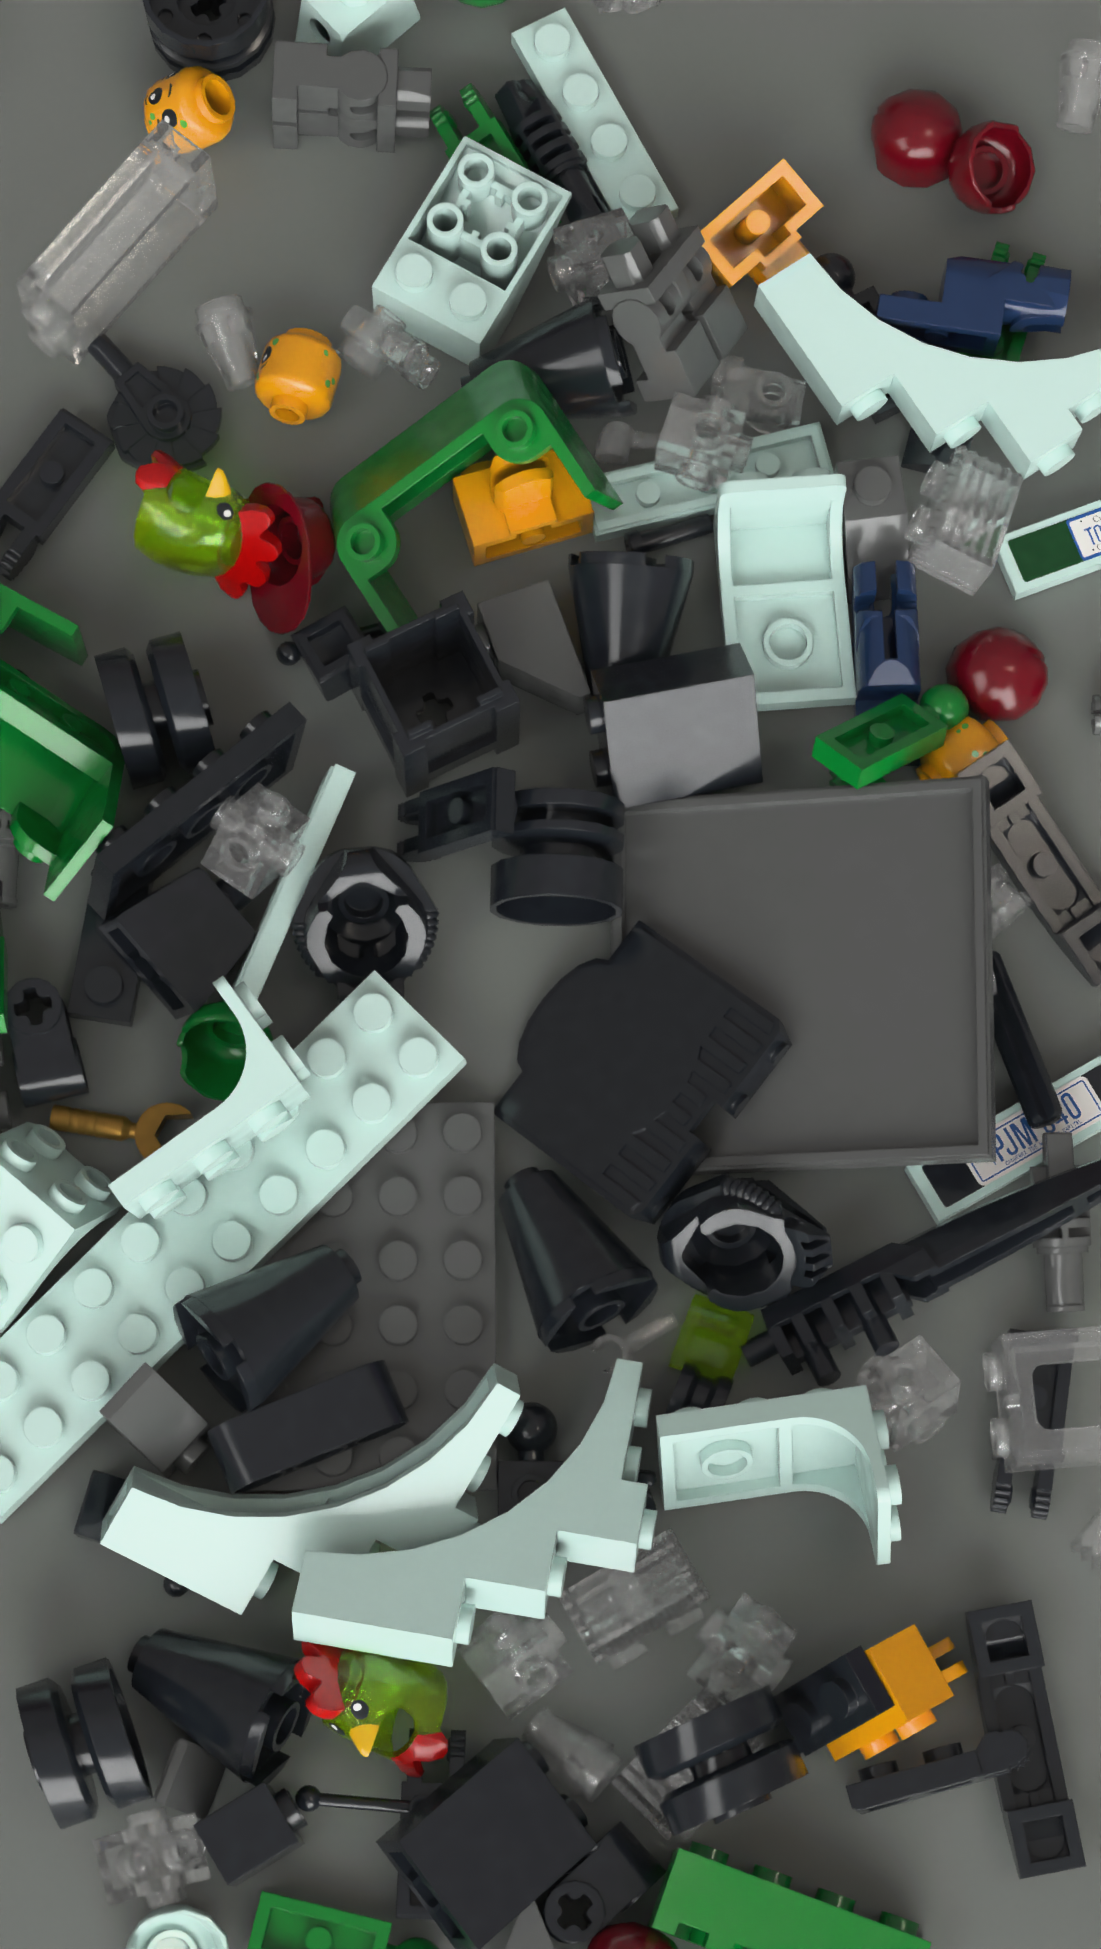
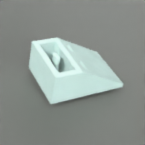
(470, 251)

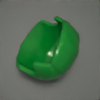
(213, 1050)

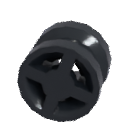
(698, 1390)

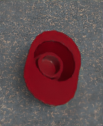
(305, 556)

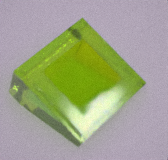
(711, 1338)

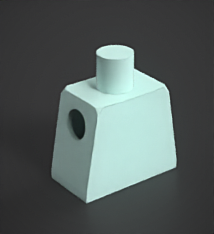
(355, 23)

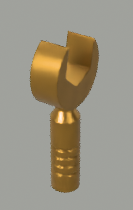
(117, 1126)

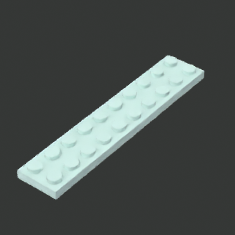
(113, 1310)

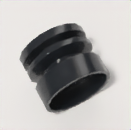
(223, 45)
(558, 859)

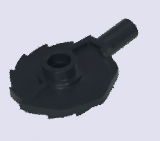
(158, 410)

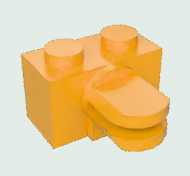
(760, 228)
(519, 507)
(914, 1686)

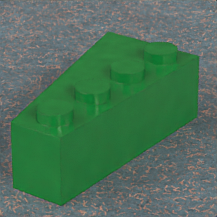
(738, 1910)

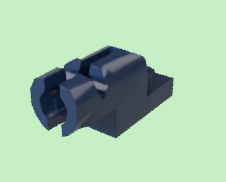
(976, 302)
(887, 646)

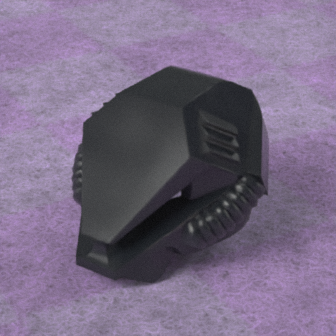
(364, 916)
(742, 1242)

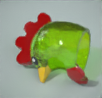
(203, 526)
(361, 1697)

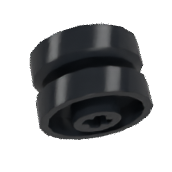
(158, 709)
(74, 1746)
(721, 1762)

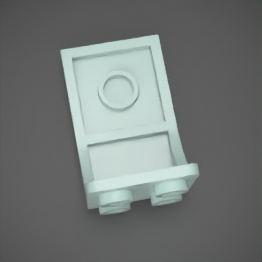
(786, 585)
(208, 1147)
(44, 1210)
(785, 1445)

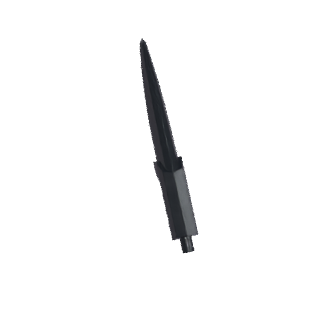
(918, 1269)

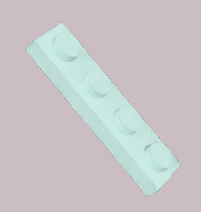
(577, 88)

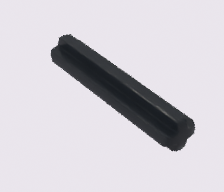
(1022, 1054)

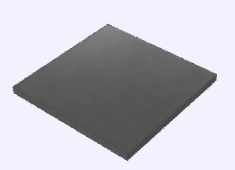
(862, 936)

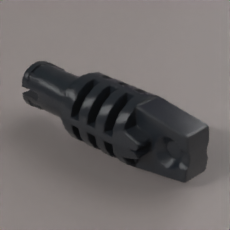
(547, 145)

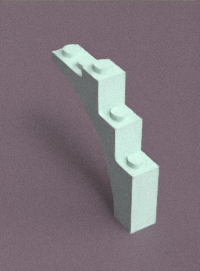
(943, 394)
(229, 1542)
(427, 1596)

